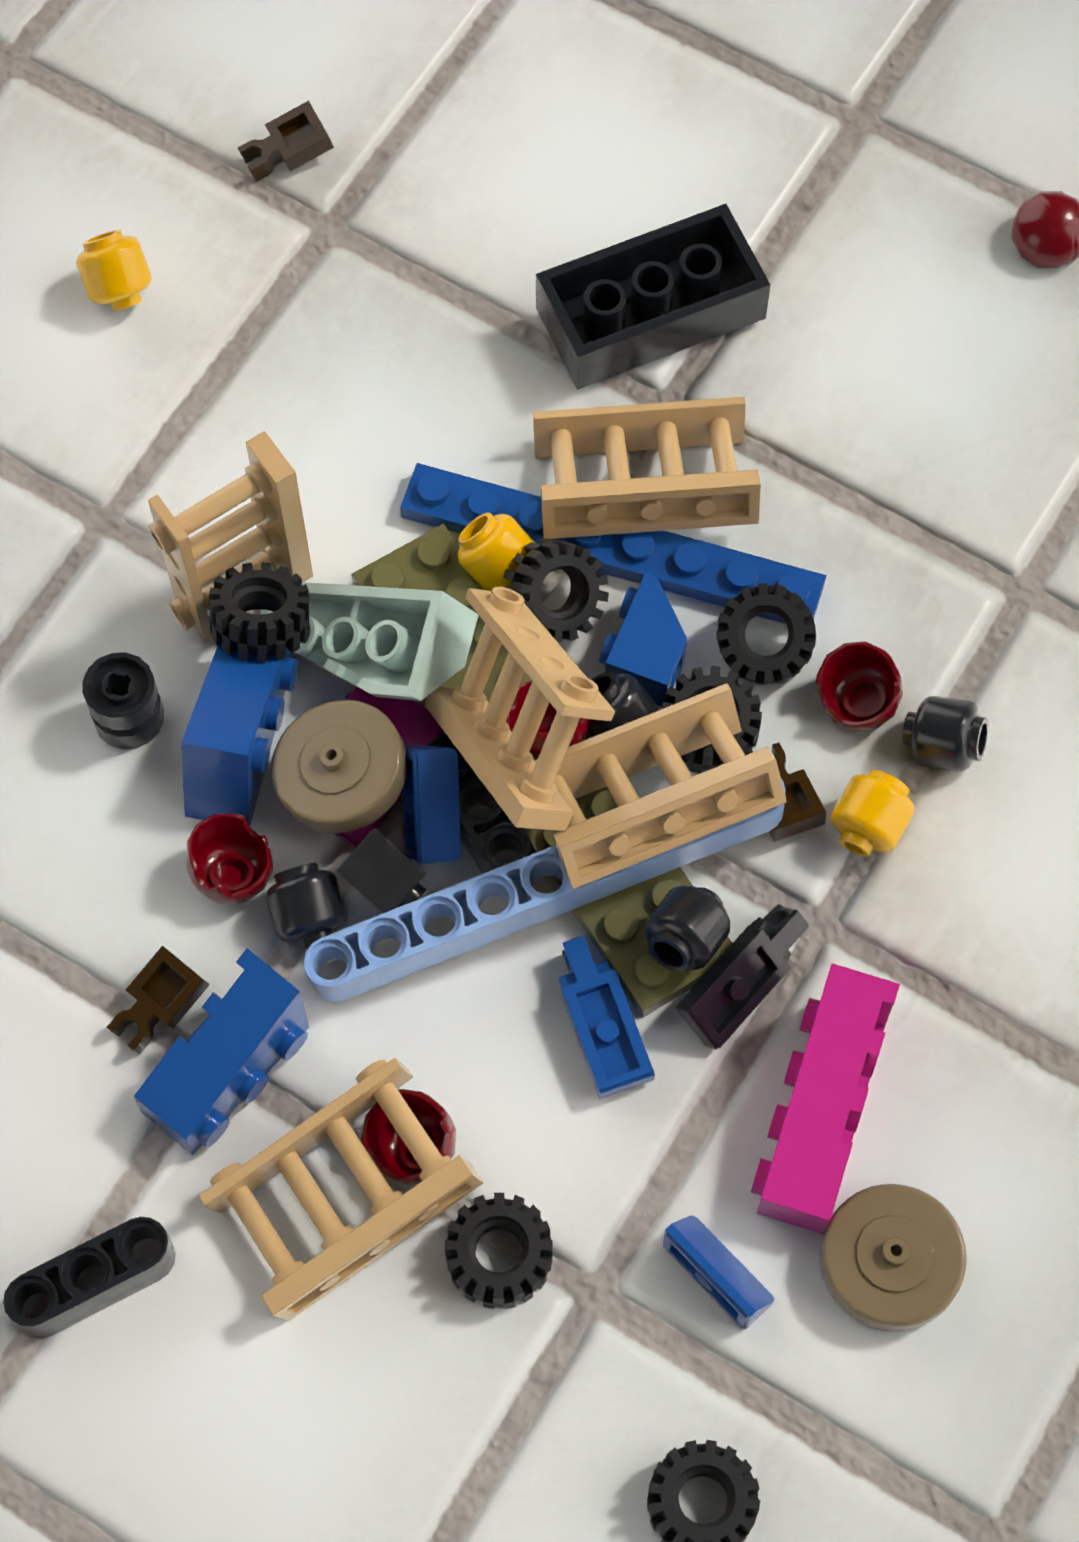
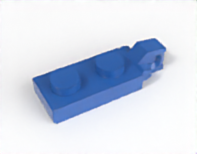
(603, 1022)

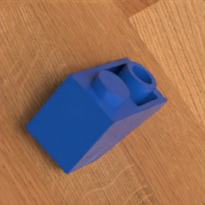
(649, 641)

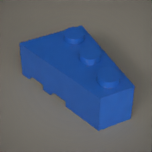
(233, 733)
(225, 1056)

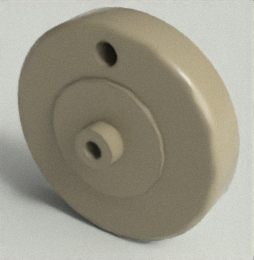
(339, 766)
(893, 1257)

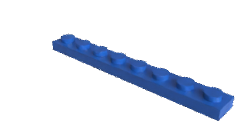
(679, 562)

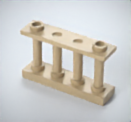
(650, 502)
(279, 532)
(480, 727)
(673, 814)
(393, 1214)

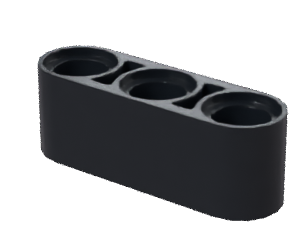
(488, 834)
(59, 1277)

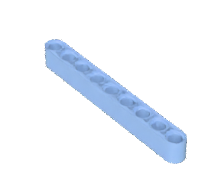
(476, 928)

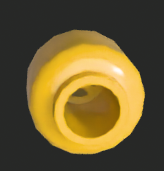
(113, 269)
(489, 547)
(872, 813)

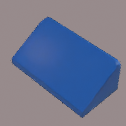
(431, 804)
(717, 1270)

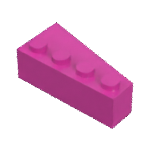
(826, 1099)

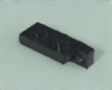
(742, 976)

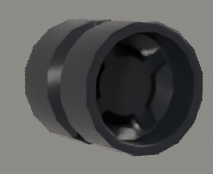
(123, 700)

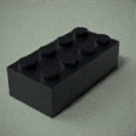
(652, 296)

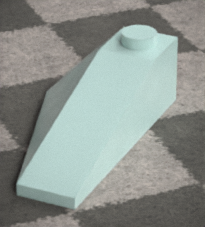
(387, 638)

